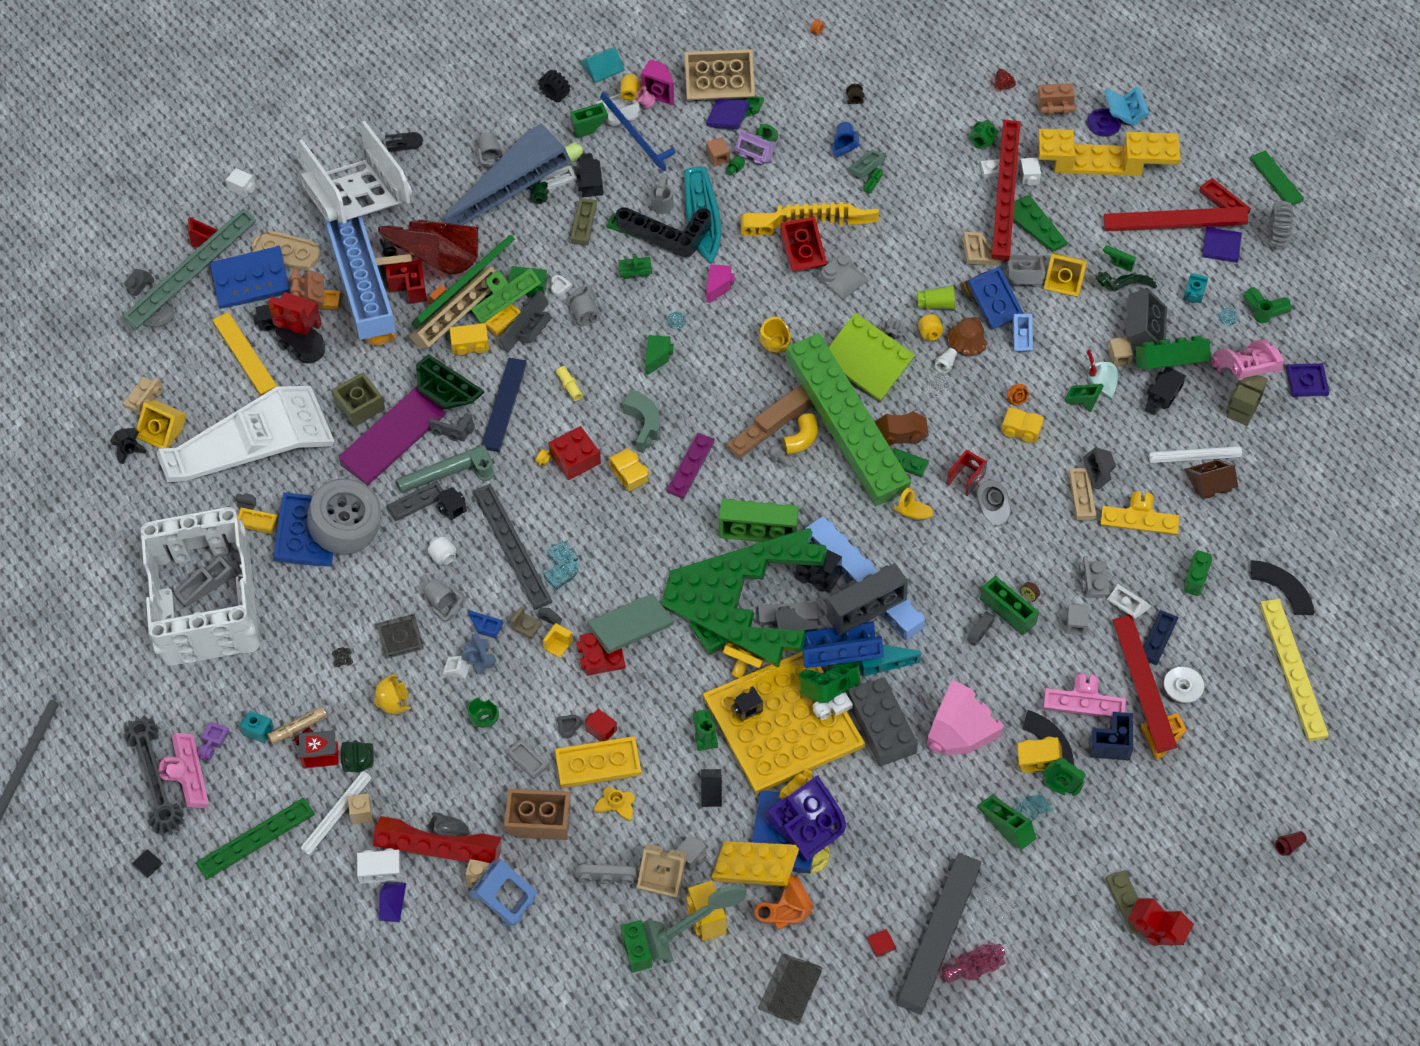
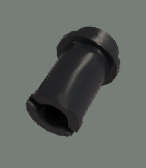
(388, 249)

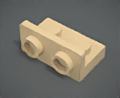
(144, 391)

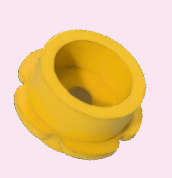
(543, 457)

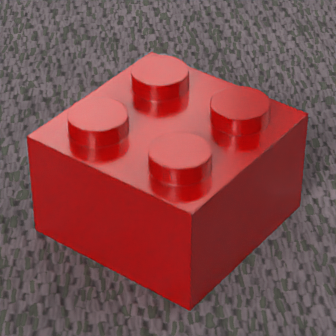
(574, 452)

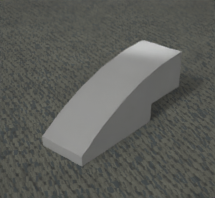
(205, 581)

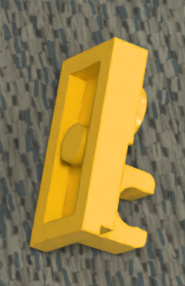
(796, 782)

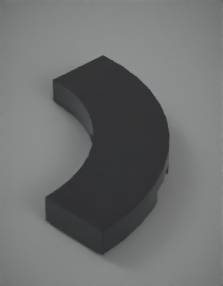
(1293, 589)
(1043, 728)

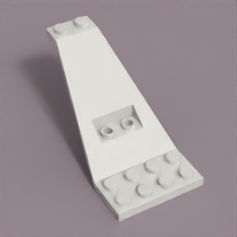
(267, 426)

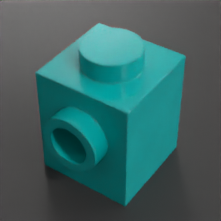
(256, 726)

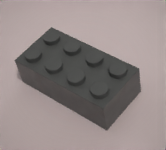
(867, 598)
(882, 722)

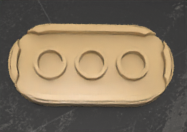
(294, 249)

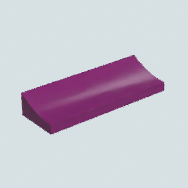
(390, 437)

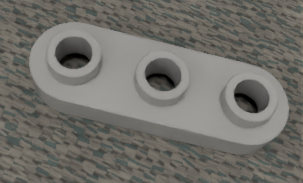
(606, 874)

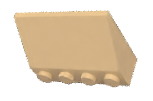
(719, 74)

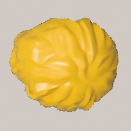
(775, 335)

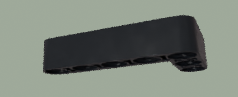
(663, 234)

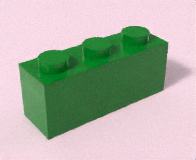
(1009, 605)

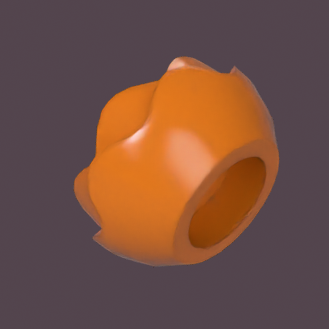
(1022, 396)

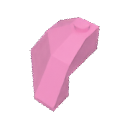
(962, 723)

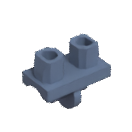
(476, 653)

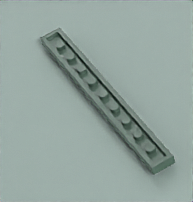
(188, 269)

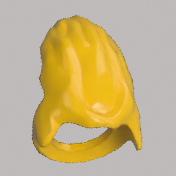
(913, 508)

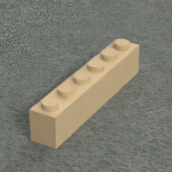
(453, 309)

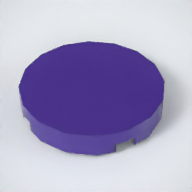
(1103, 123)

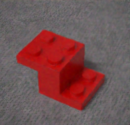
(294, 313)

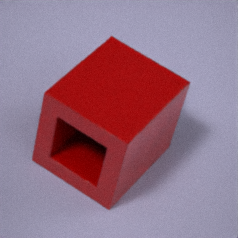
(600, 725)

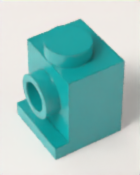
(1195, 288)

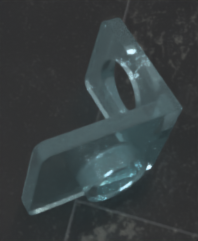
(1036, 804)

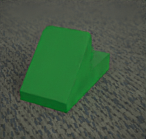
(1084, 394)

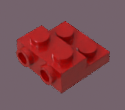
(595, 657)

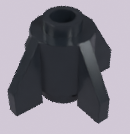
(126, 443)

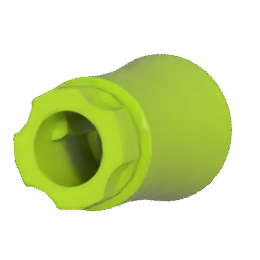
(937, 298)

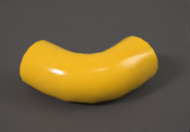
(629, 86)
(804, 438)

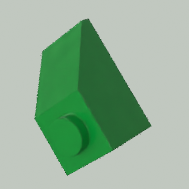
(588, 119)
(658, 352)

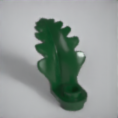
(1124, 280)

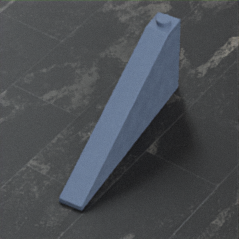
(522, 165)

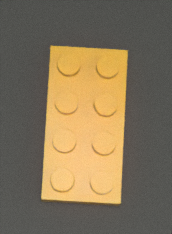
(598, 762)
(755, 863)

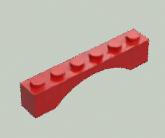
(400, 836)

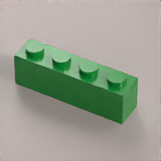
(1173, 353)

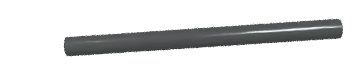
(27, 756)

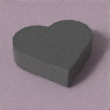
(549, 616)
(568, 725)

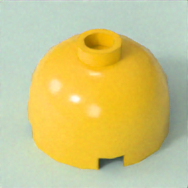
(389, 694)

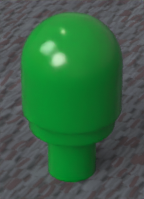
(736, 163)

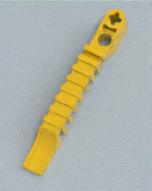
(764, 223)

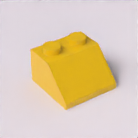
(1065, 274)
(159, 423)

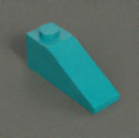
(893, 658)

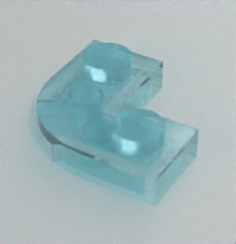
(566, 566)

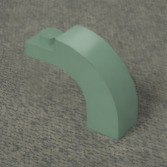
(647, 412)

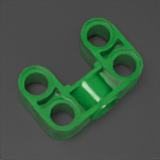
(830, 684)

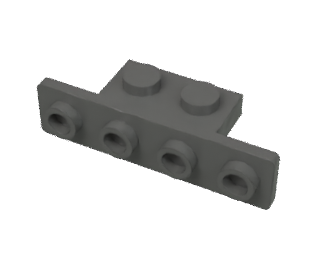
(527, 324)

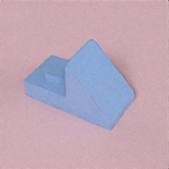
(1022, 332)

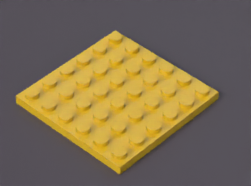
(786, 733)

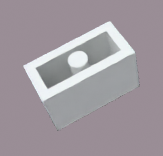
(379, 866)

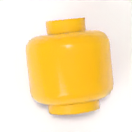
(930, 326)

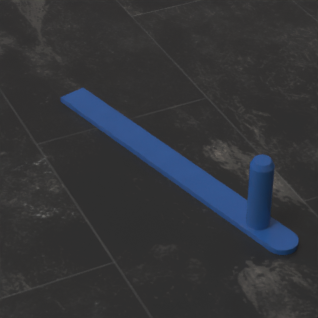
(657, 159)

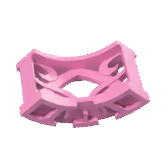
(1257, 353)

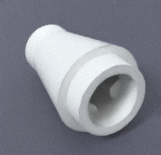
(945, 362)

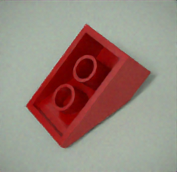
(802, 244)

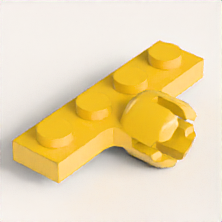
(1140, 516)

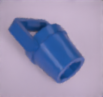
(845, 139)

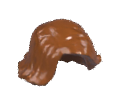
(967, 337)

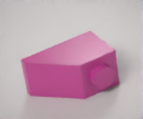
(718, 281)

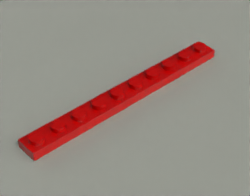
(1006, 190)

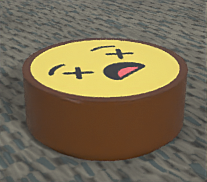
(1030, 591)

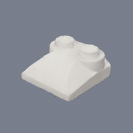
(628, 108)

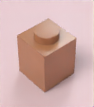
(718, 151)

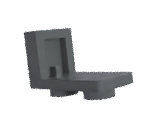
(455, 433)

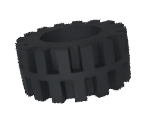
(554, 86)

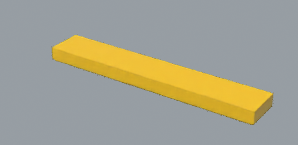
(244, 353)

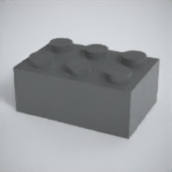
(1145, 318)

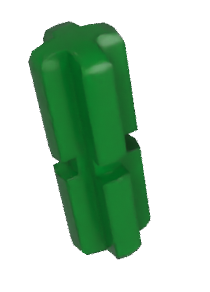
(871, 182)

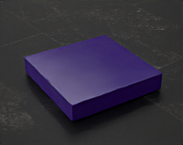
(727, 114)
(1222, 244)
(1307, 380)

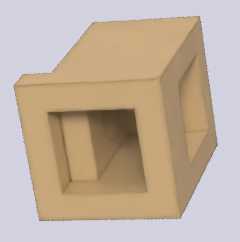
(474, 872)

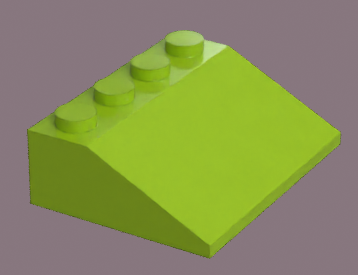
(870, 356)

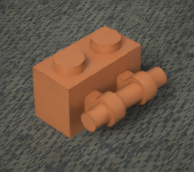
(1056, 98)
(308, 286)

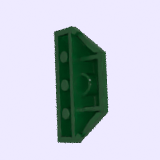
(444, 384)

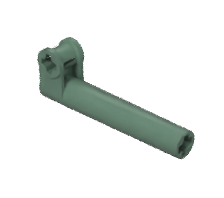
(476, 458)

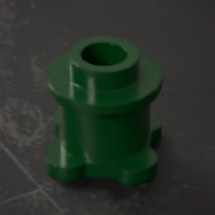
(539, 192)

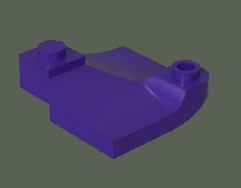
(807, 818)

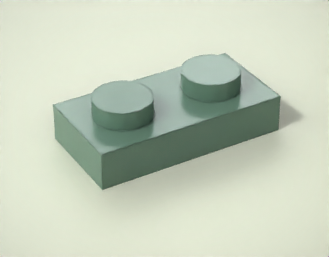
(867, 164)

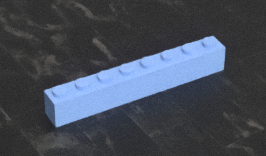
(854, 566)

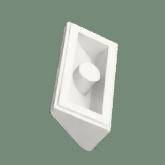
(1128, 601)

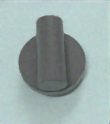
(246, 501)

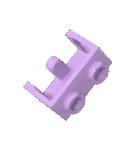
(757, 140)

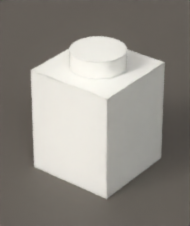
(1030, 171)
(240, 183)

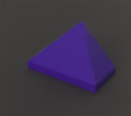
(391, 901)

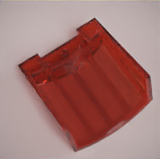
(439, 244)

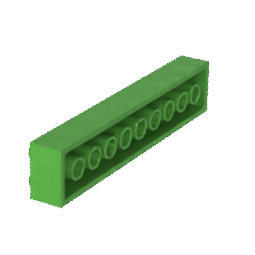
(847, 419)

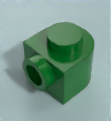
(767, 132)

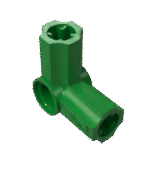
(1264, 308)
(705, 730)

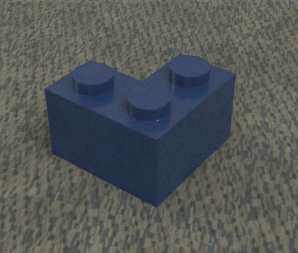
(1113, 742)

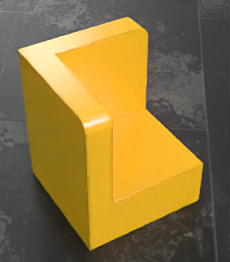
(557, 640)

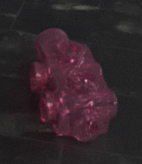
(977, 963)

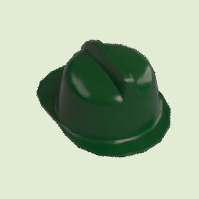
(356, 756)

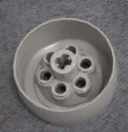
(338, 531)

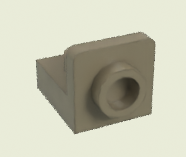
(524, 623)

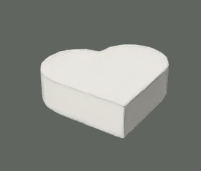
(559, 285)

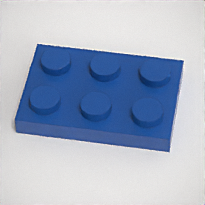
(994, 297)

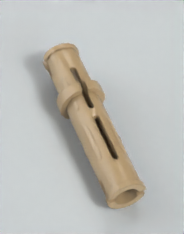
(297, 725)

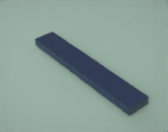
(504, 404)

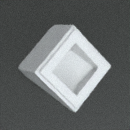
(456, 667)

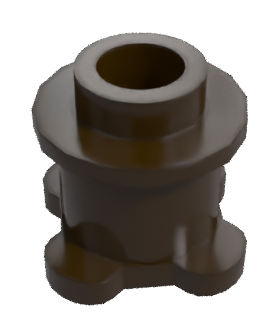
(855, 94)

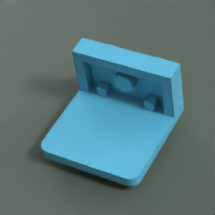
(1130, 108)

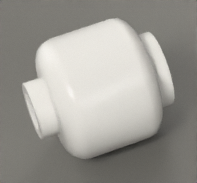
(442, 550)

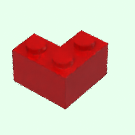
(407, 277)
(1159, 925)

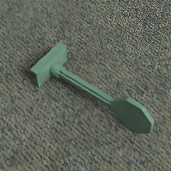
(659, 938)

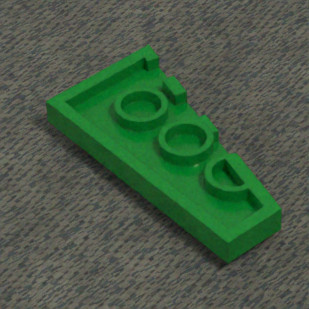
(1034, 221)

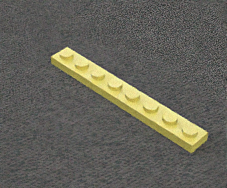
(1294, 670)

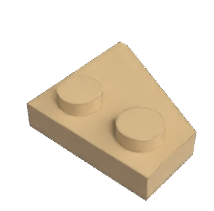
(978, 250)

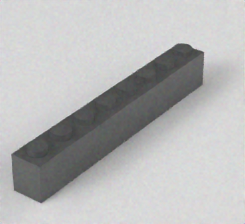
(939, 933)

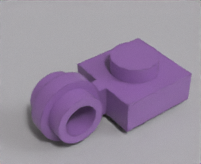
(213, 736)

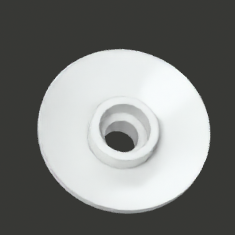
(1183, 677)

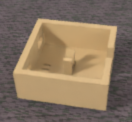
(659, 879)

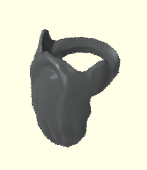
(447, 825)

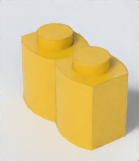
(1022, 425)
(629, 469)

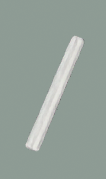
(1195, 454)
(334, 814)

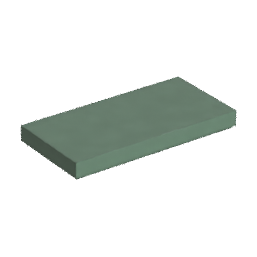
(630, 623)

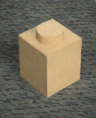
(1120, 351)
(360, 808)

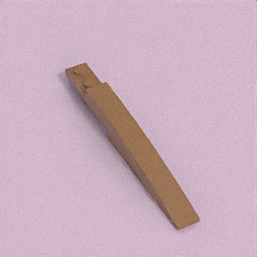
(771, 420)

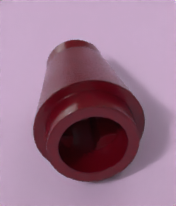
(1289, 843)

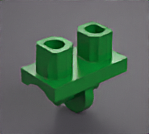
(635, 267)

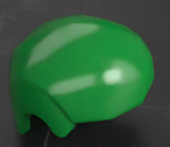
(478, 708)

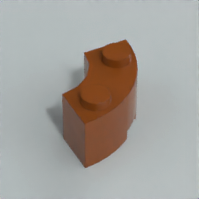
(903, 428)

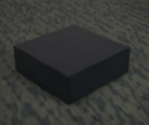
(147, 863)

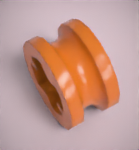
(817, 27)

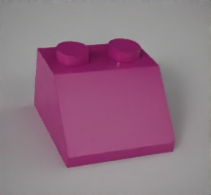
(658, 81)

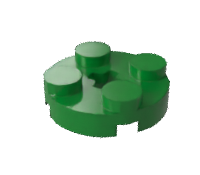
(1073, 777)

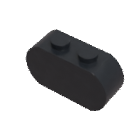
(306, 348)

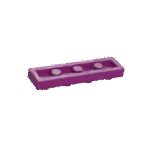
(690, 465)

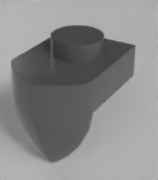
(138, 280)

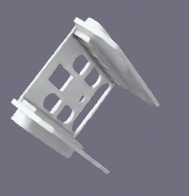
(378, 164)

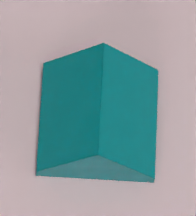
(603, 64)

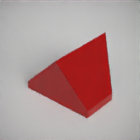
(199, 232)

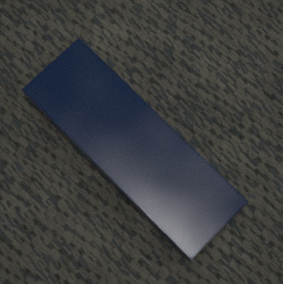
(1159, 636)

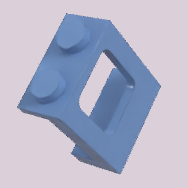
(492, 881)

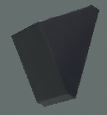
(711, 788)

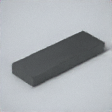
(415, 501)

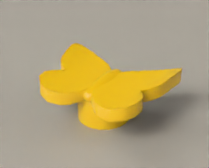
(616, 801)

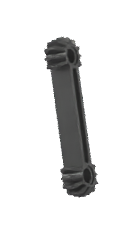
(151, 732)

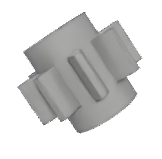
(892, 328)

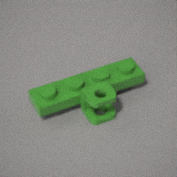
(504, 293)

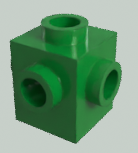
(983, 134)

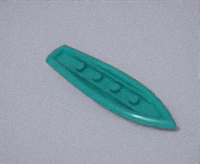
(699, 195)

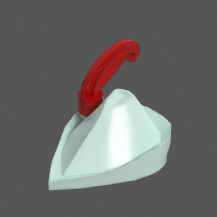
(1103, 373)

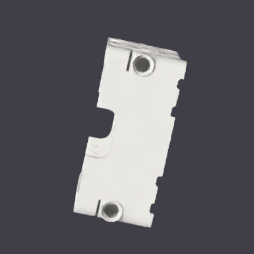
(222, 630)

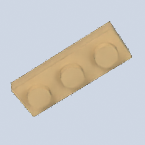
(1082, 494)

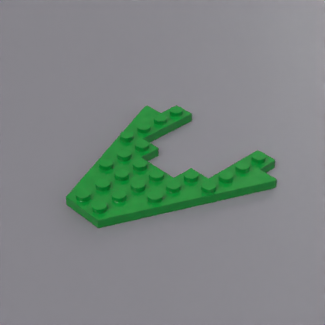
(711, 590)

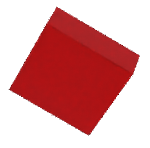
(881, 943)

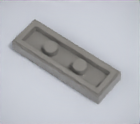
(805, 610)

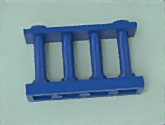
(826, 647)

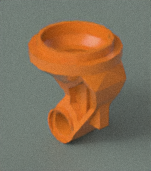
(792, 908)

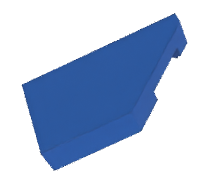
(486, 624)

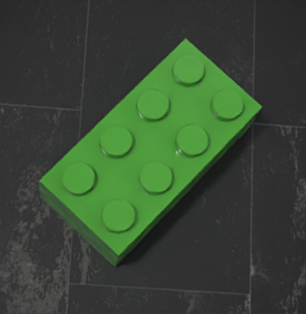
(756, 520)

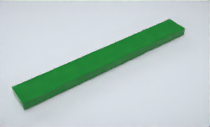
(462, 281)

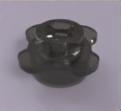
(338, 653)

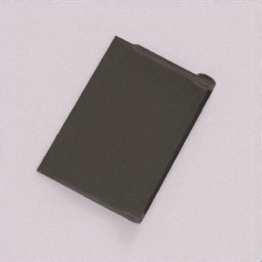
(790, 988)

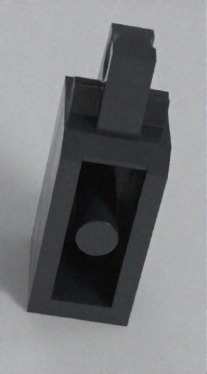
(590, 176)
(1164, 390)

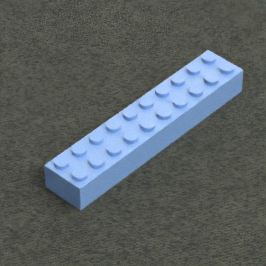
(360, 278)

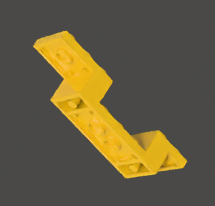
(1108, 159)

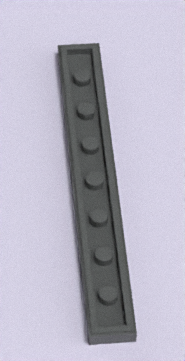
(512, 547)

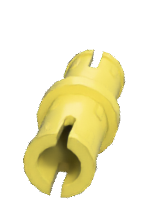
(569, 383)

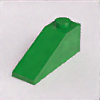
(1008, 821)

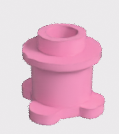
(645, 98)

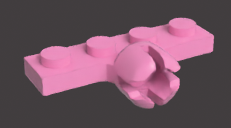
(1083, 699)
(186, 770)

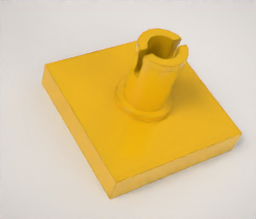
(743, 659)

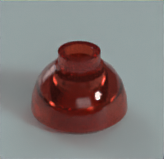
(1003, 80)

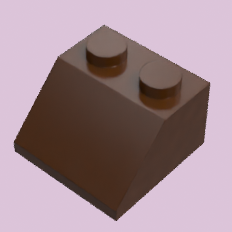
(1212, 478)

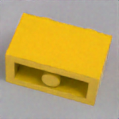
(469, 339)
(1037, 754)

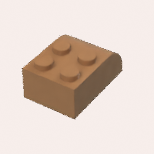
(538, 814)

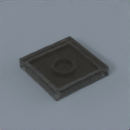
(400, 636)

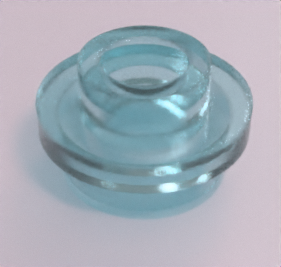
(1228, 312)
(676, 316)

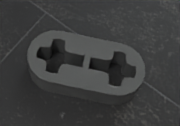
(981, 628)

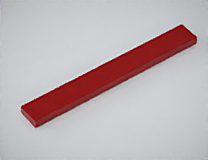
(1175, 219)
(1145, 684)

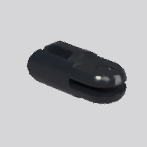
(410, 140)

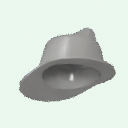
(994, 493)

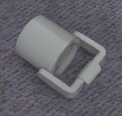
(662, 196)
(584, 306)

